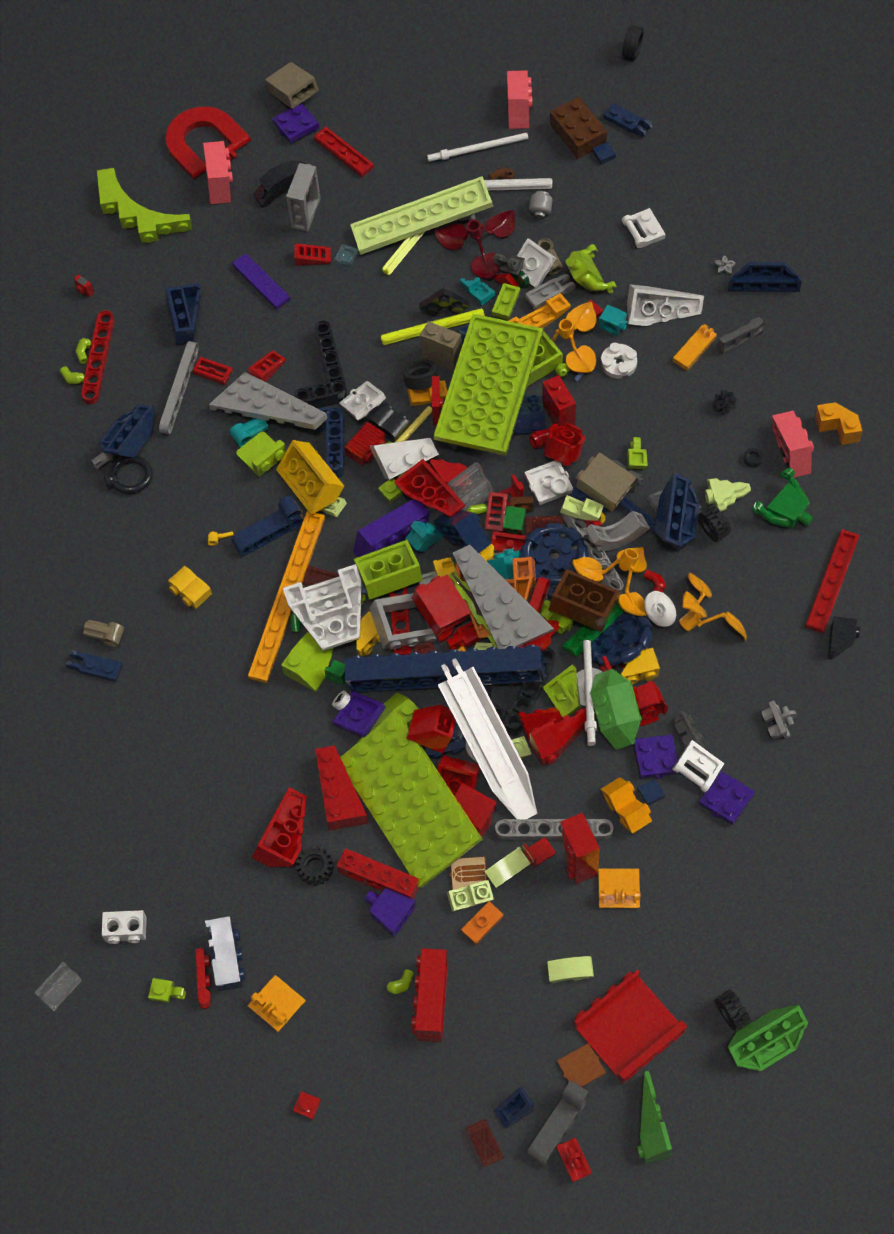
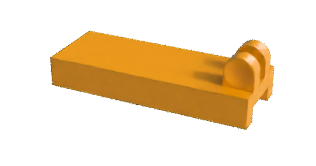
(695, 347)

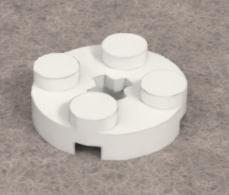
(619, 351)

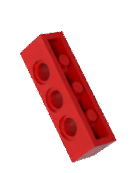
(376, 874)

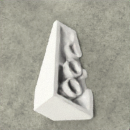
(655, 305)

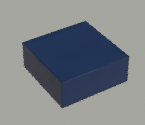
(604, 153)
(651, 792)

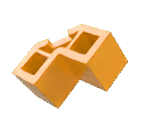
(833, 417)
(621, 798)

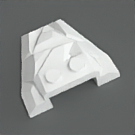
(329, 608)

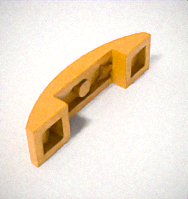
(547, 314)

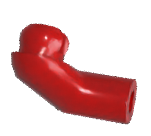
(657, 579)

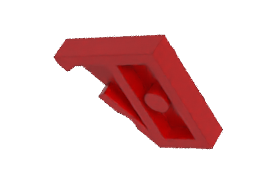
(437, 402)
(537, 719)

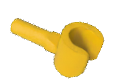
(214, 536)

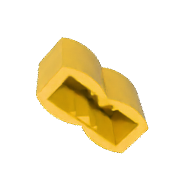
(189, 587)

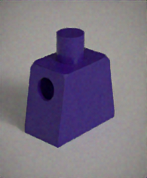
(390, 909)

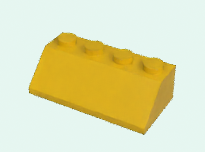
(309, 476)

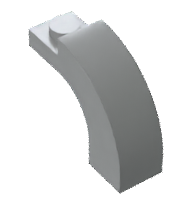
(618, 534)

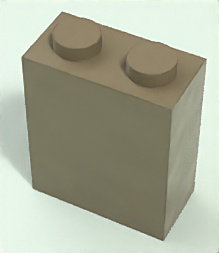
(291, 85)
(440, 345)
(605, 481)

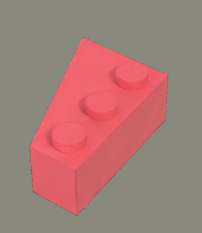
(519, 99)
(217, 172)
(794, 442)

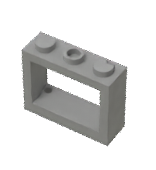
(303, 197)
(386, 638)

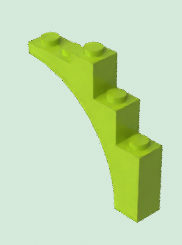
(131, 214)

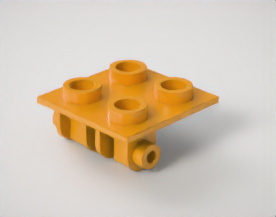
(619, 888)
(276, 1003)

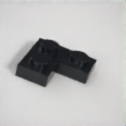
(444, 299)

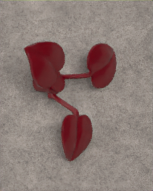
(453, 238)

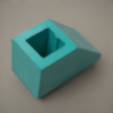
(503, 562)

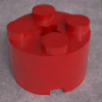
(564, 443)
(650, 702)

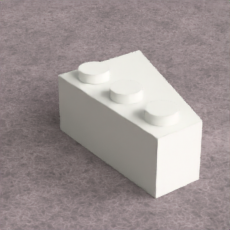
(401, 456)

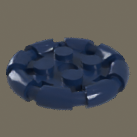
(554, 544)
(634, 631)

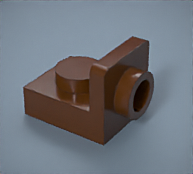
(522, 502)

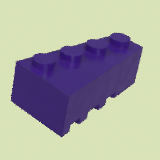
(389, 528)

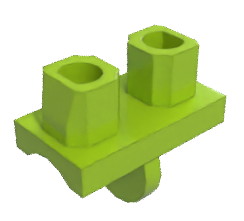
(564, 622)

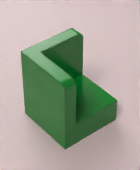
(514, 520)
(336, 672)

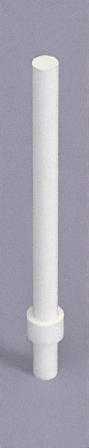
(445, 154)
(590, 724)

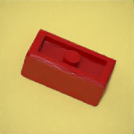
(507, 540)

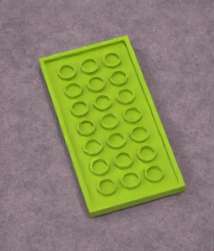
(488, 384)
(409, 800)

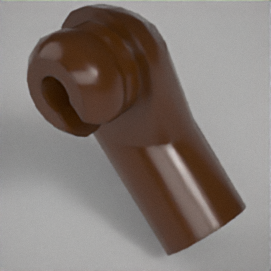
(503, 173)

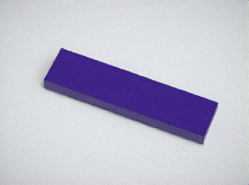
(261, 281)

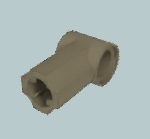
(548, 245)
(107, 633)

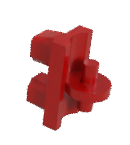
(574, 1160)

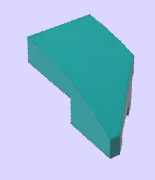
(478, 290)

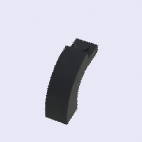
(275, 181)

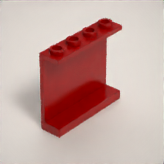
(628, 1026)

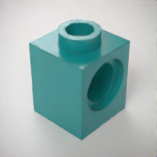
(613, 320)

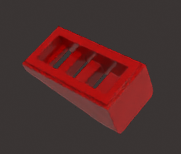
(311, 249)
(255, 369)
(497, 496)

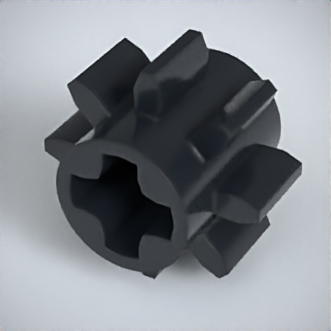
(725, 401)

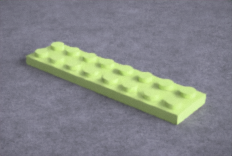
(421, 215)

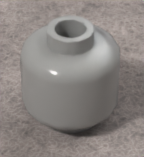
(540, 204)

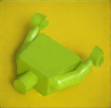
(585, 271)

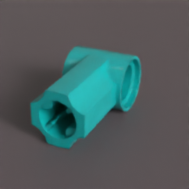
(245, 432)

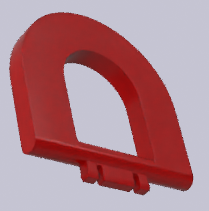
(196, 118)

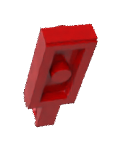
(464, 637)

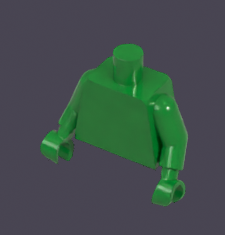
(788, 506)

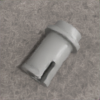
(102, 459)

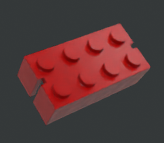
(431, 996)

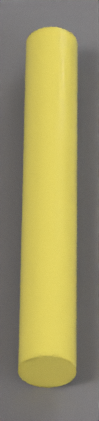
(411, 429)

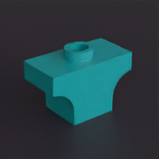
(423, 535)

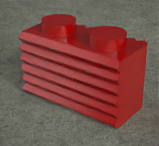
(358, 447)

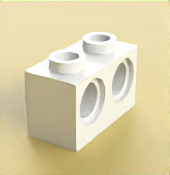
(124, 920)

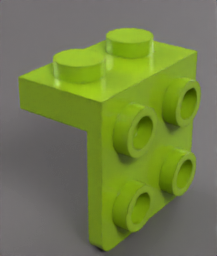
(261, 453)

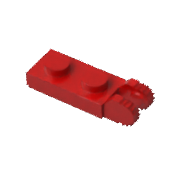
(202, 979)

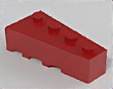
(339, 795)
(580, 849)

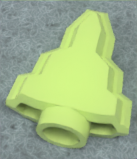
(725, 493)

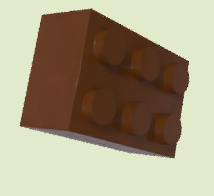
(578, 127)
(584, 600)

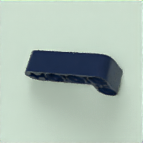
(334, 442)
(269, 528)

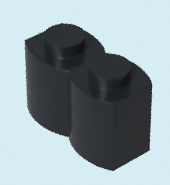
(388, 421)

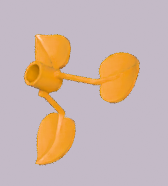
(584, 319)
(629, 560)
(696, 611)

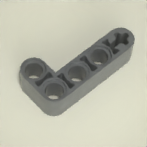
(558, 1124)

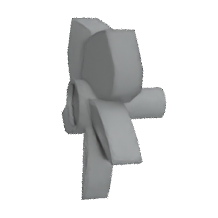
(725, 265)

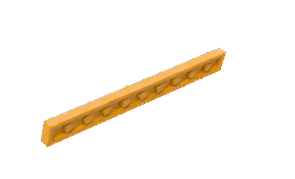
(281, 612)

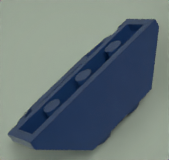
(765, 278)
(129, 432)
(677, 511)

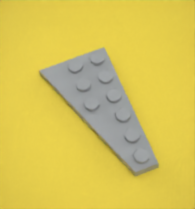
(265, 402)
(505, 611)

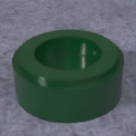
(522, 279)

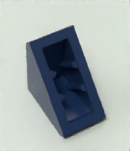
(514, 1108)

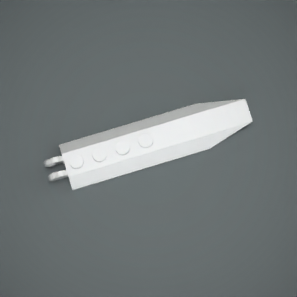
(489, 740)

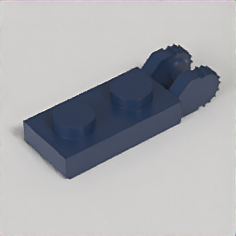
(627, 120)
(95, 666)

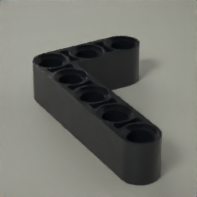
(333, 384)
(524, 698)

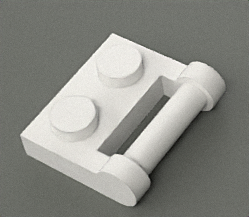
(648, 225)
(701, 761)

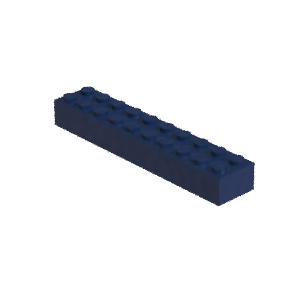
(425, 670)

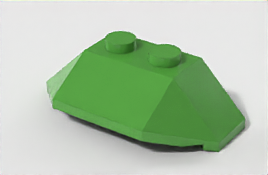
(616, 708)
(768, 1038)

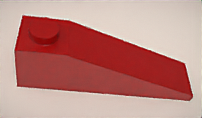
(429, 489)
(553, 739)
(283, 835)

